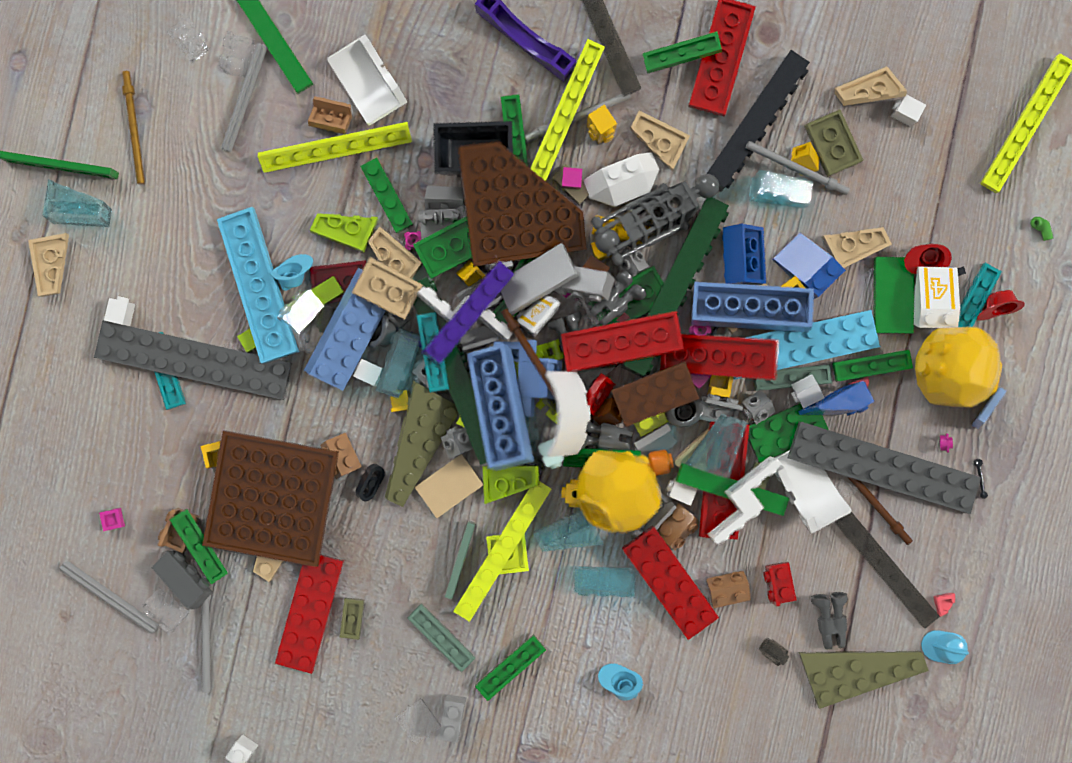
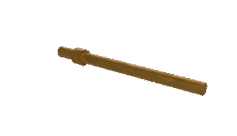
(128, 92)

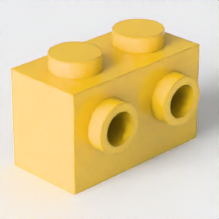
(601, 125)

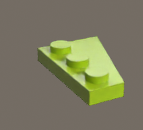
(345, 230)
(508, 481)

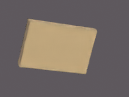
(387, 288)
(449, 485)

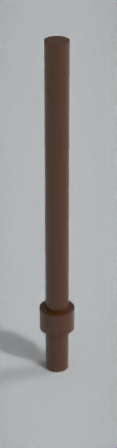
(514, 327)
(896, 527)

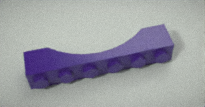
(545, 53)
(468, 313)

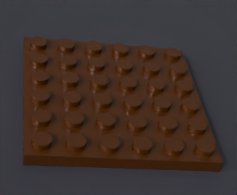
(270, 498)

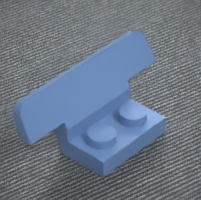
(530, 381)

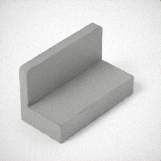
(443, 197)
(478, 338)
(656, 440)

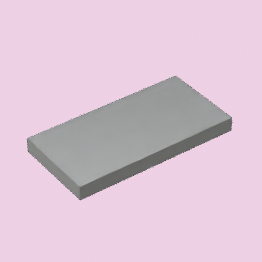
(538, 279)

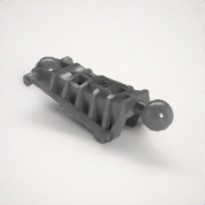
(608, 240)

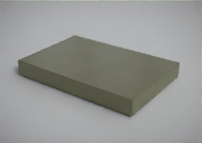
(833, 143)

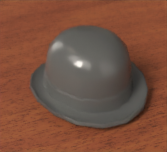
(383, 333)
(685, 414)

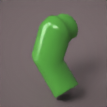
(1043, 226)

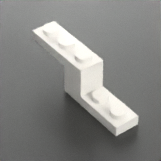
(444, 311)
(744, 500)

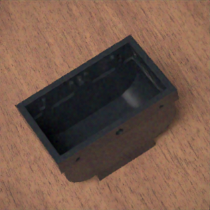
(454, 135)

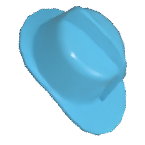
(291, 272)
(944, 647)
(620, 681)

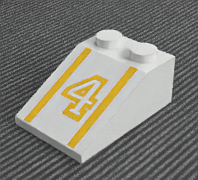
(936, 297)
(538, 314)

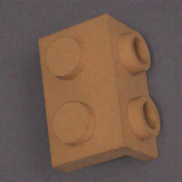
(330, 115)
(347, 457)
(678, 527)
(169, 536)
(728, 589)

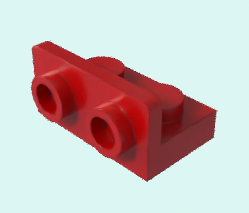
(598, 392)
(780, 583)

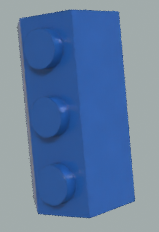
(744, 254)

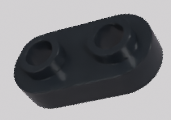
(370, 482)

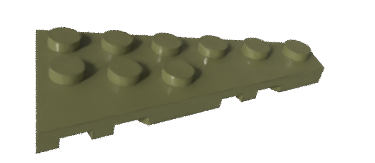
(420, 436)

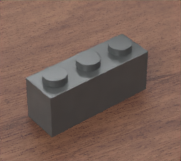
(182, 579)

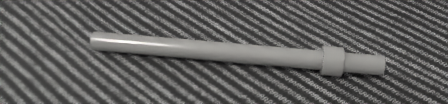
(578, 116)
(830, 183)
(205, 644)

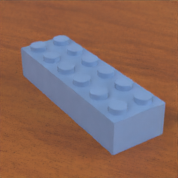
(752, 307)
(344, 338)
(500, 407)

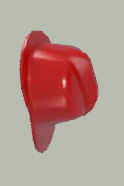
(927, 256)
(1001, 304)

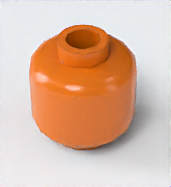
(660, 462)

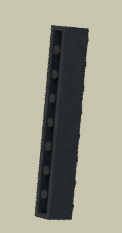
(758, 117)

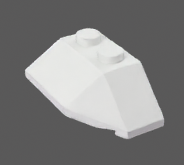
(623, 180)

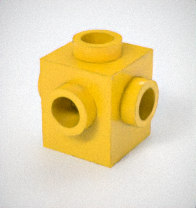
(567, 493)

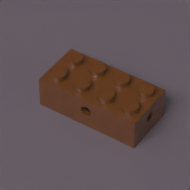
(655, 394)

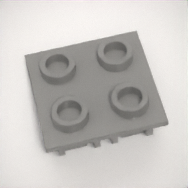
(435, 220)

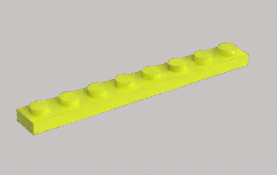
(567, 108)
(1027, 123)
(335, 147)
(501, 551)

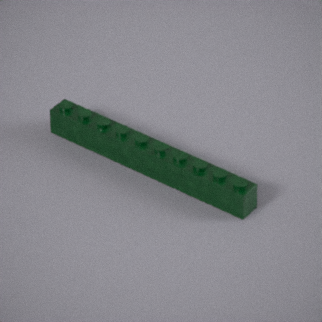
(683, 269)
(459, 382)

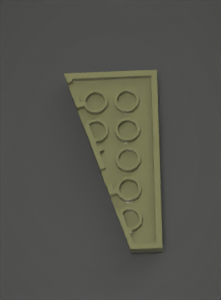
(852, 673)

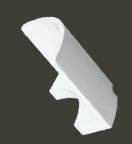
(366, 81)
(572, 413)
(811, 493)

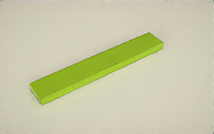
(324, 292)

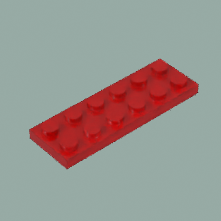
(719, 71)
(622, 342)
(726, 356)
(718, 508)
(670, 582)
(309, 614)

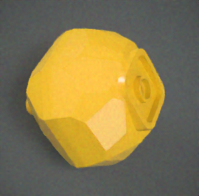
(958, 366)
(618, 491)

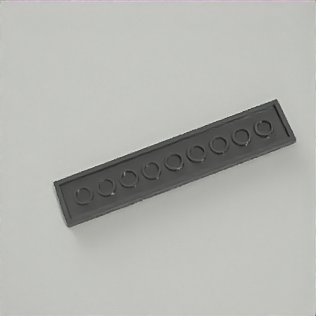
(192, 360)
(884, 467)

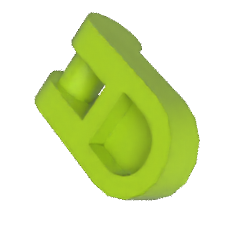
(542, 350)

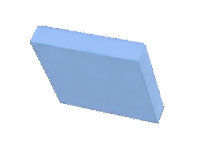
(988, 408)

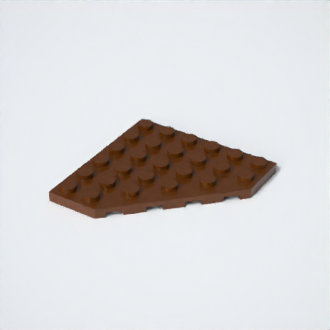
(513, 208)

